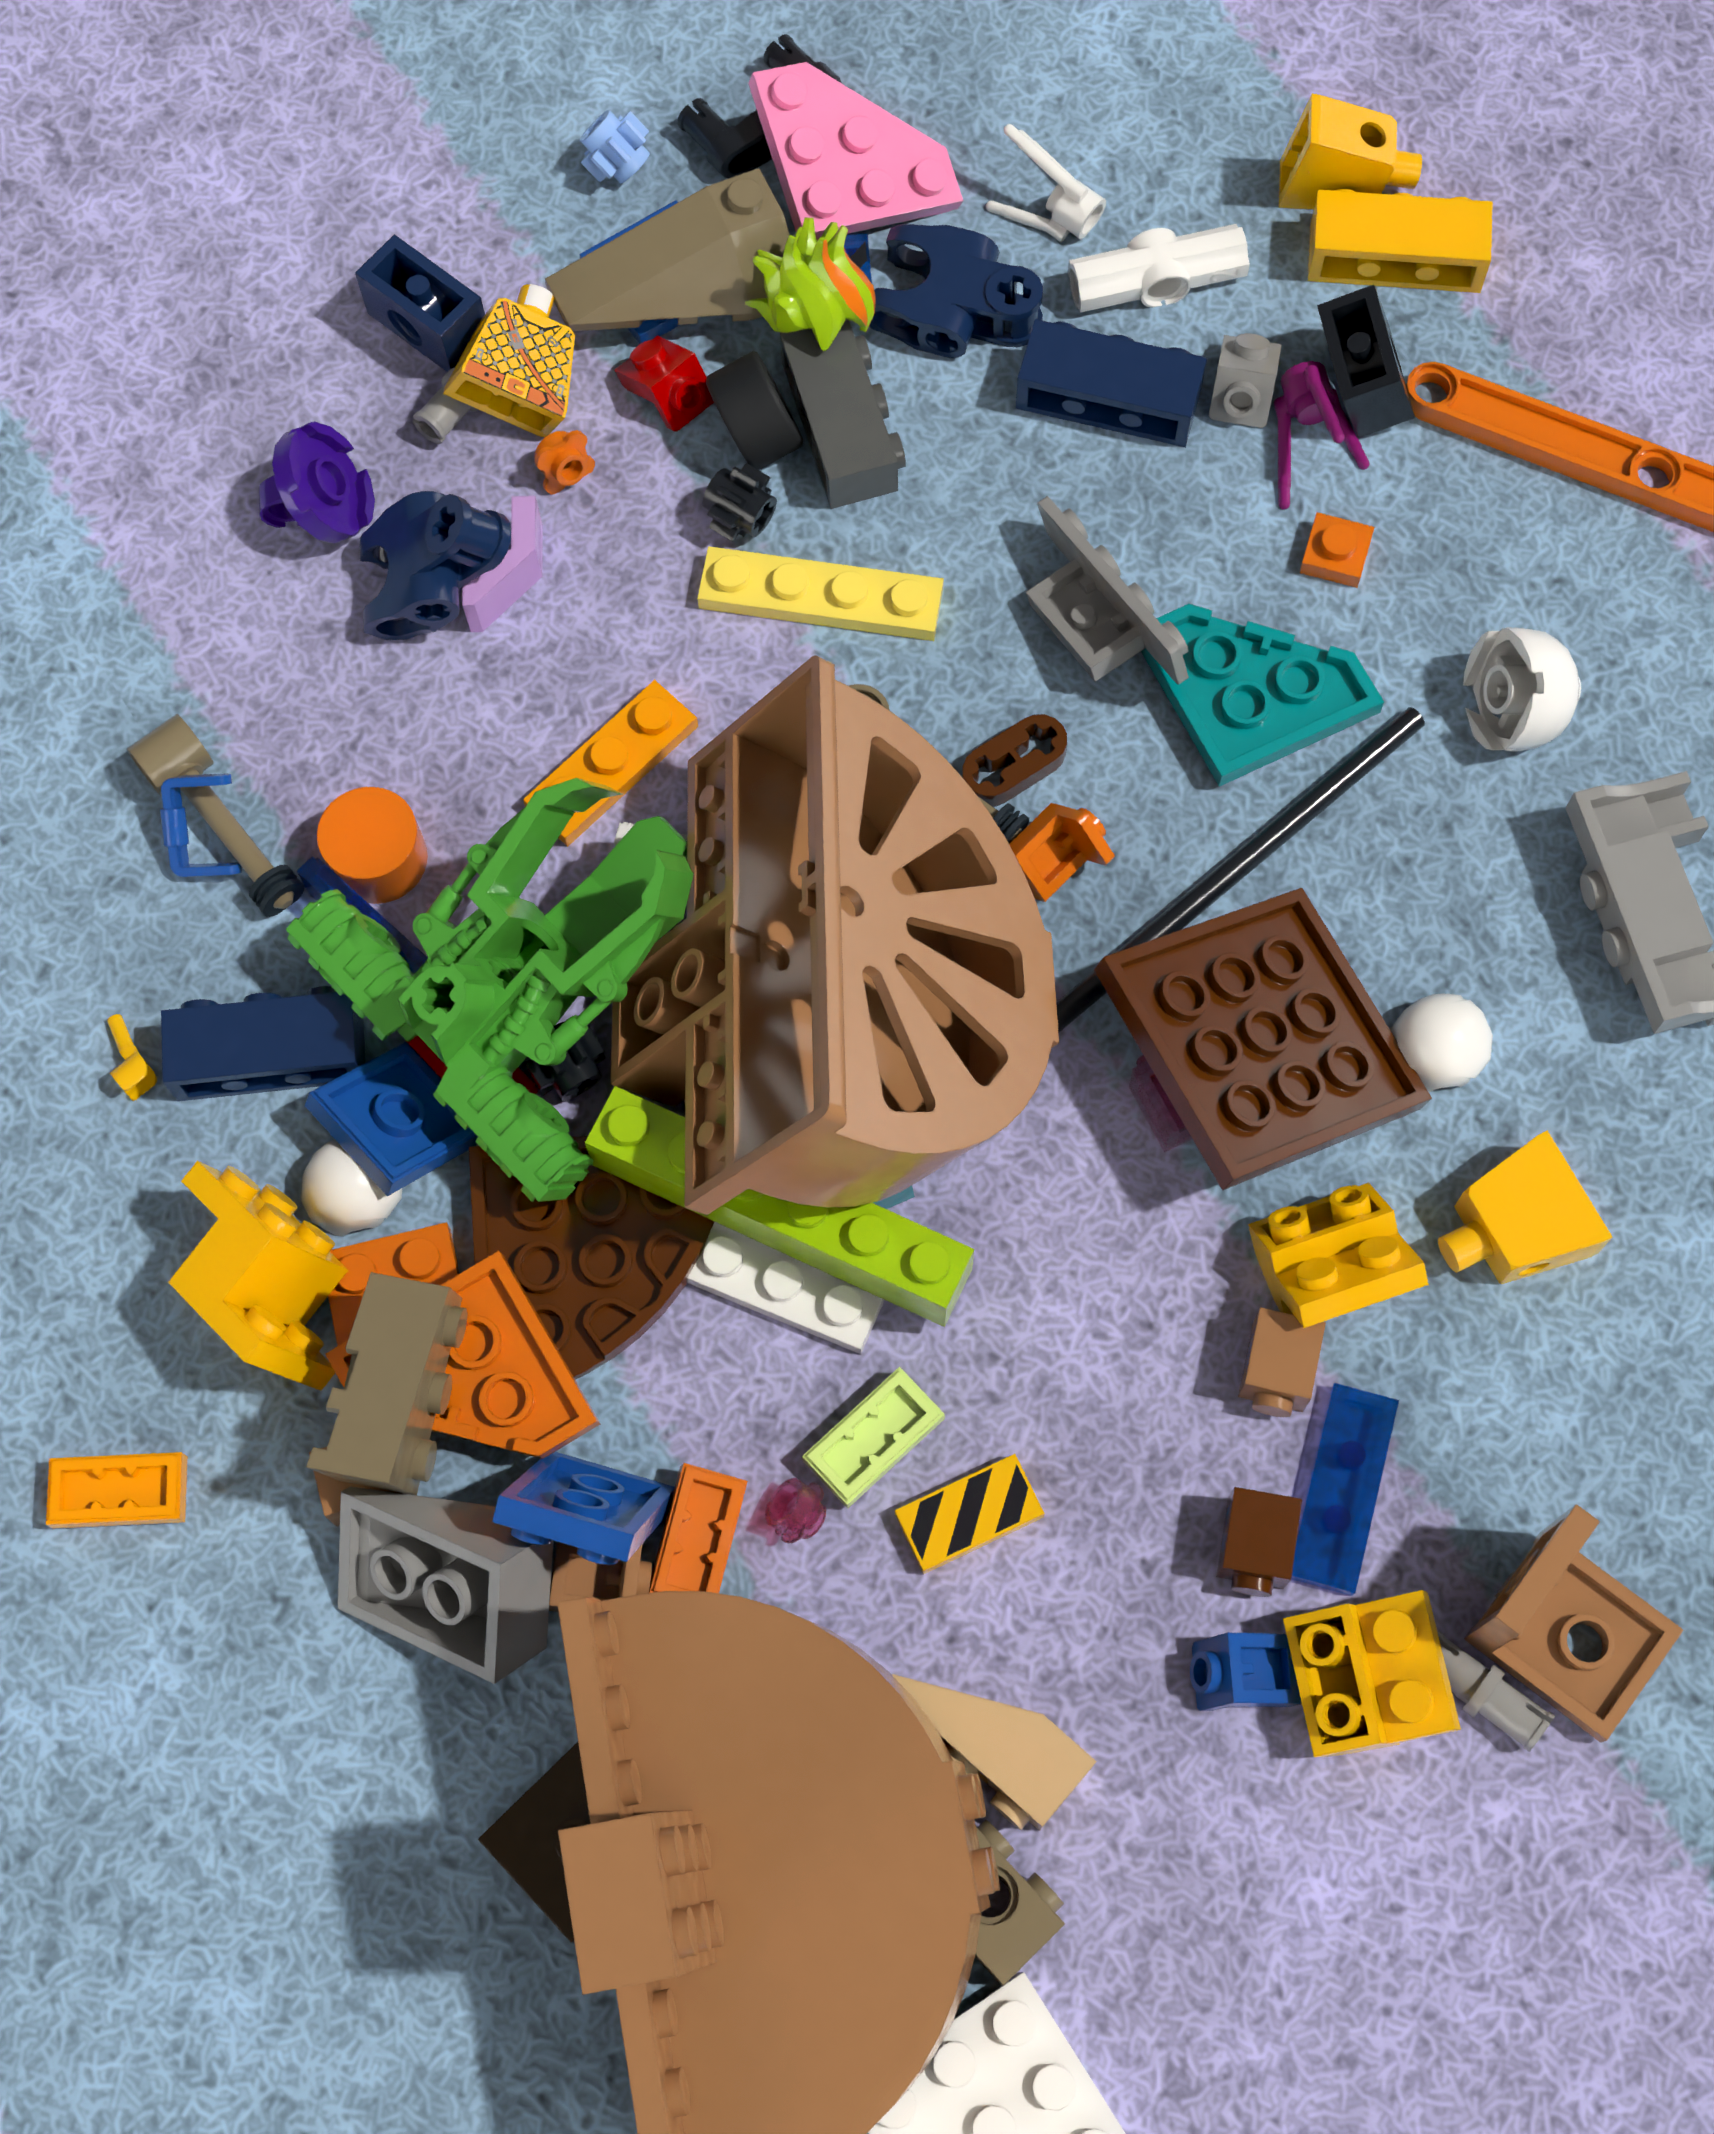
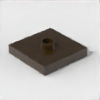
(528, 1837)

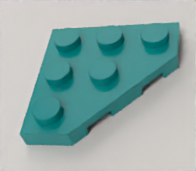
(1259, 691)

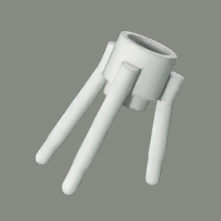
(1072, 204)

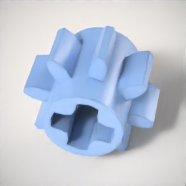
(614, 146)

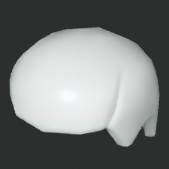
(1444, 1040)
(341, 1194)

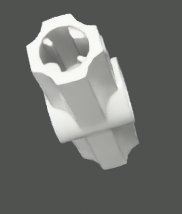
(1158, 267)

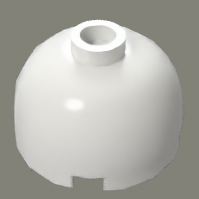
(1525, 680)

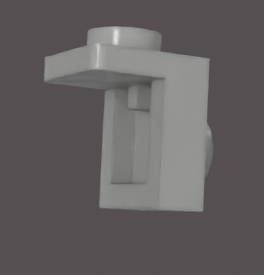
(1245, 380)

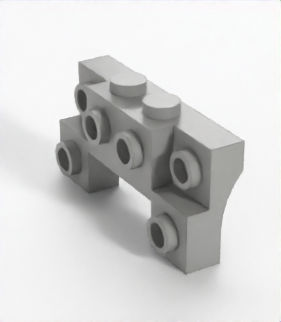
(1645, 896)

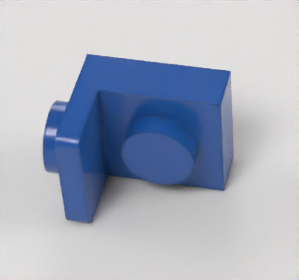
(1243, 1671)

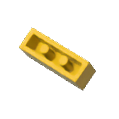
(1400, 240)

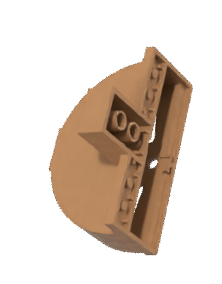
(848, 964)
(764, 1864)

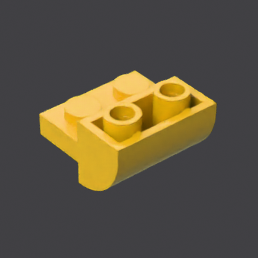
(1335, 1255)
(1371, 1674)

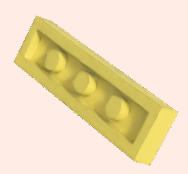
(820, 593)

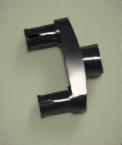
(743, 146)

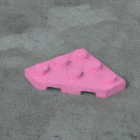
(847, 155)

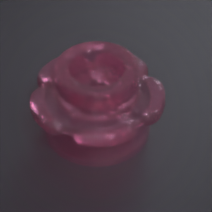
(796, 1510)

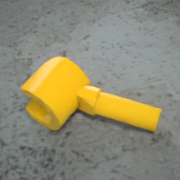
(134, 1073)

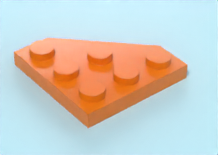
(506, 1373)

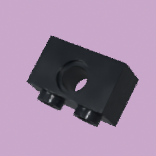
(1365, 361)

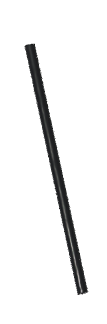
(1254, 852)

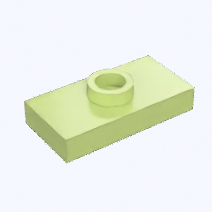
(873, 1437)

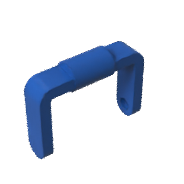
(175, 826)

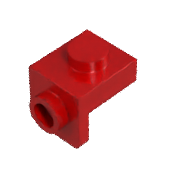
(669, 379)

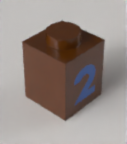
(1258, 1541)

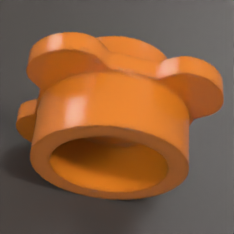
(563, 459)

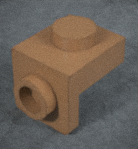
(578, 1577)

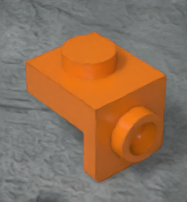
(1058, 846)

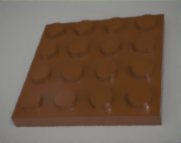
(1261, 1036)

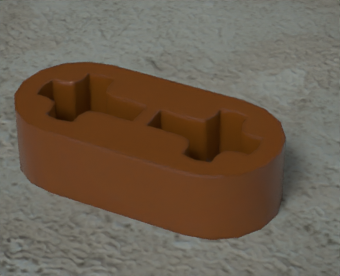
(1007, 749)

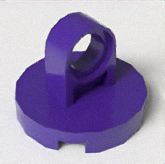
(317, 485)

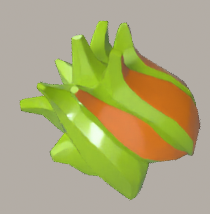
(814, 285)

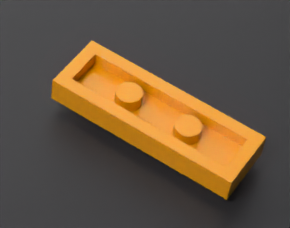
(623, 751)

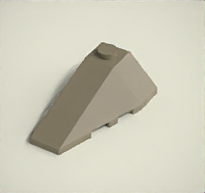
(679, 262)

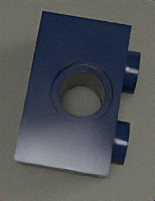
(419, 302)

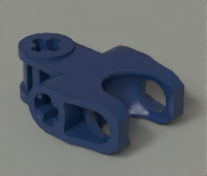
(962, 294)
(430, 552)

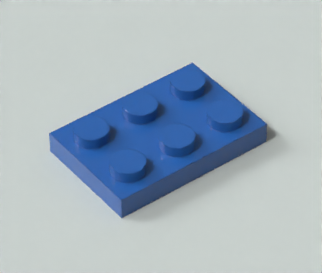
(583, 1506)

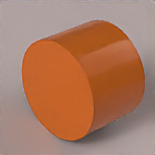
(373, 843)

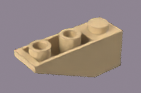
(1009, 1747)

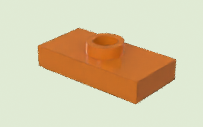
(698, 1531)

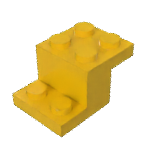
(259, 1275)

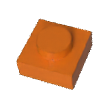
(1336, 549)

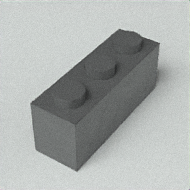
(842, 415)

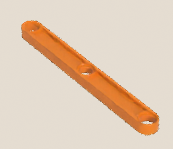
(1565, 442)

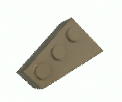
(393, 1385)

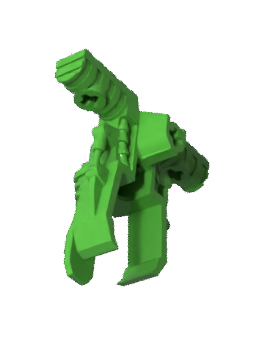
(510, 972)

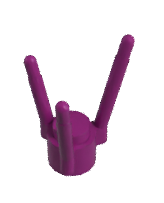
(1311, 401)

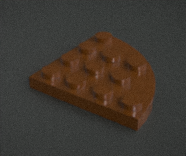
(589, 1263)

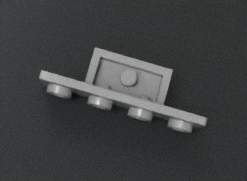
(1095, 610)

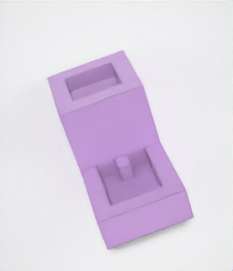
(520, 569)

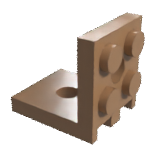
(1541, 1602)

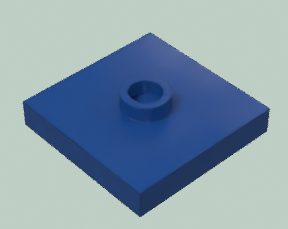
(391, 1119)

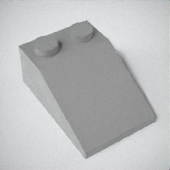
(444, 1579)

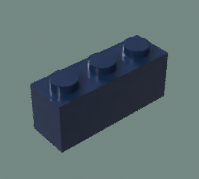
(1110, 382)
(259, 1044)

